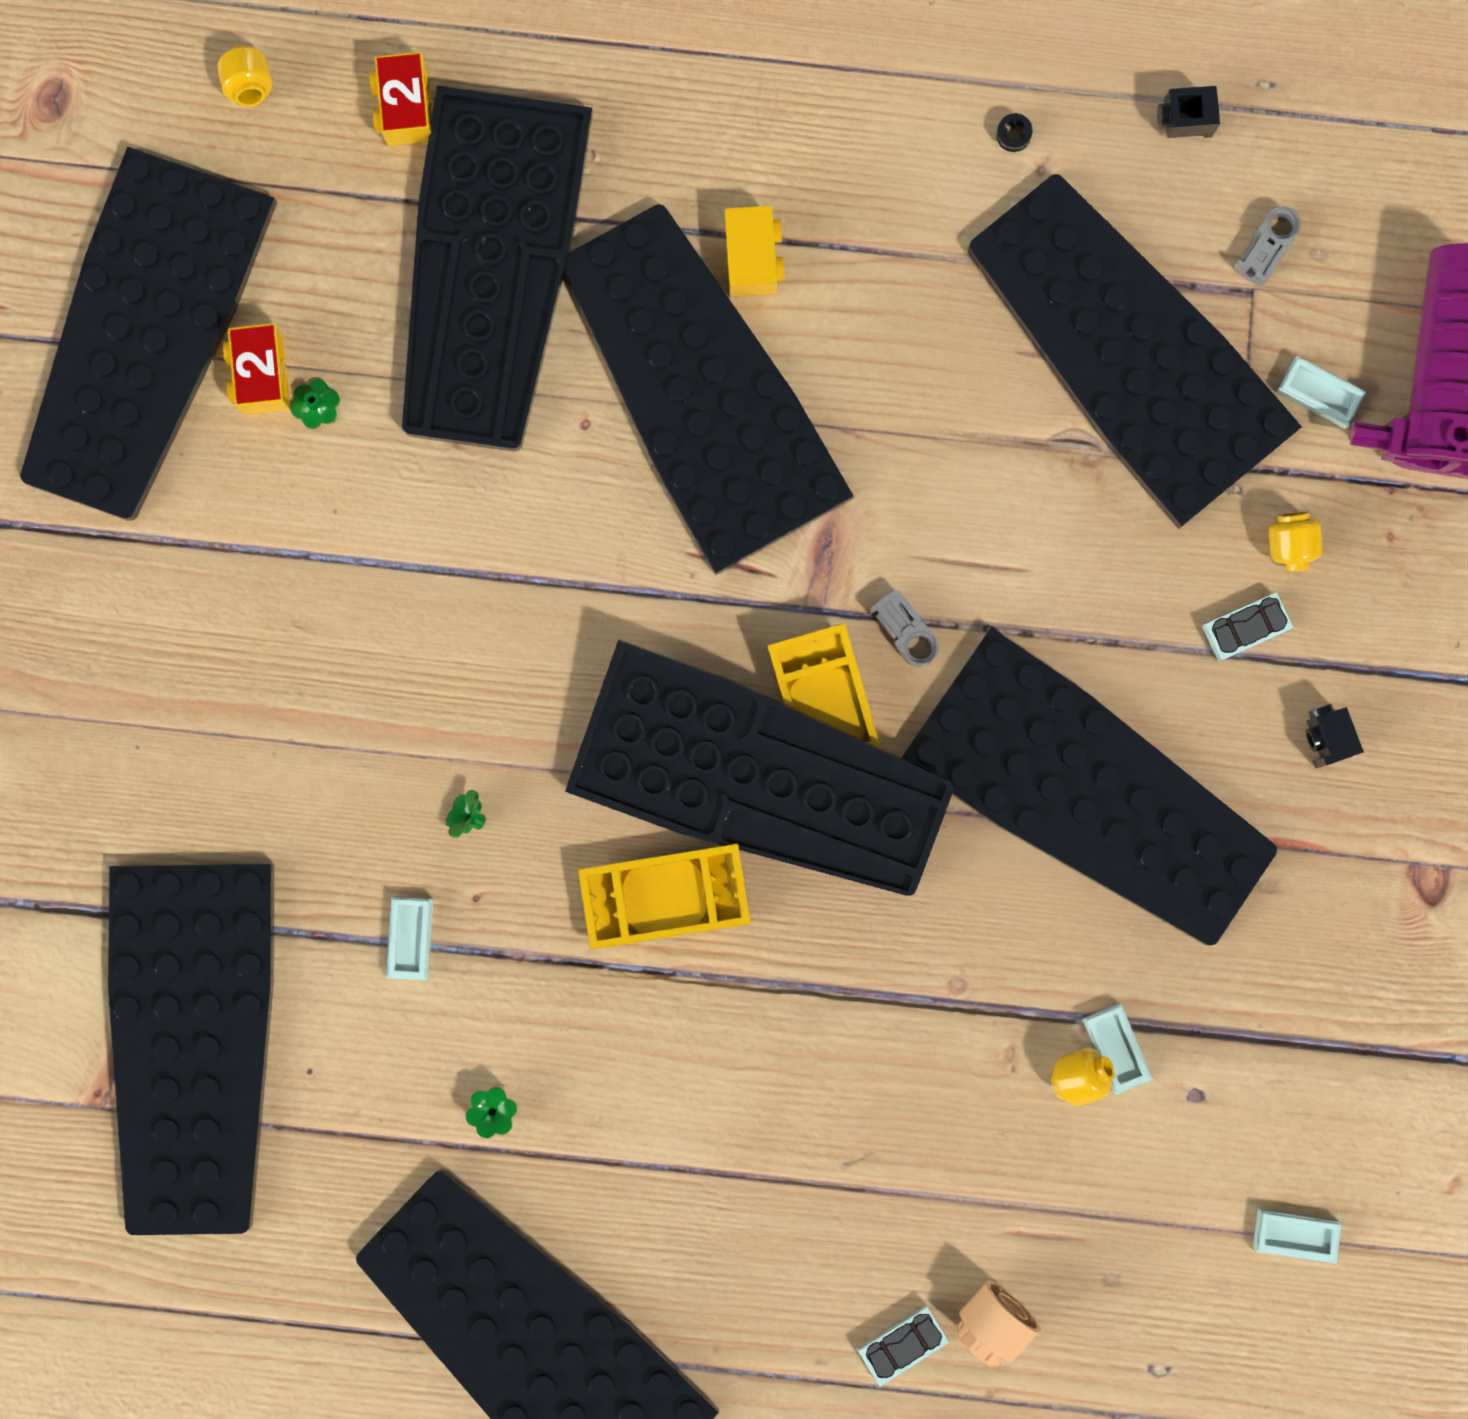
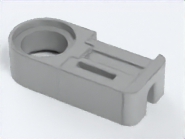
(1267, 247)
(904, 625)

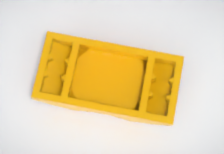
(823, 680)
(664, 896)

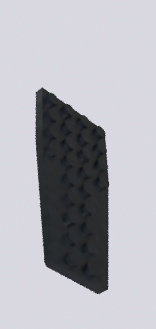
(489, 262)
(142, 329)
(1131, 350)
(702, 391)
(754, 774)
(1089, 791)
(190, 1040)
(515, 1320)

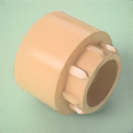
(996, 1325)

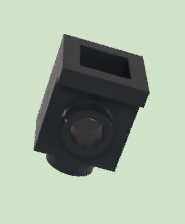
(1198, 103)
(1332, 735)

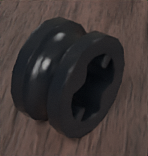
(1026, 134)

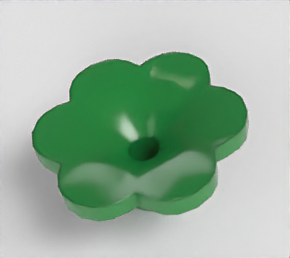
(321, 410)
(465, 814)
(481, 1118)

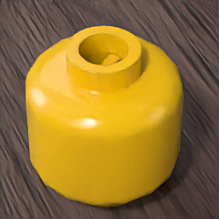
(245, 75)
(1295, 540)
(1082, 1076)

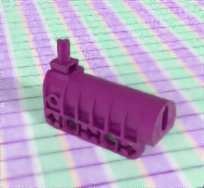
(1436, 426)

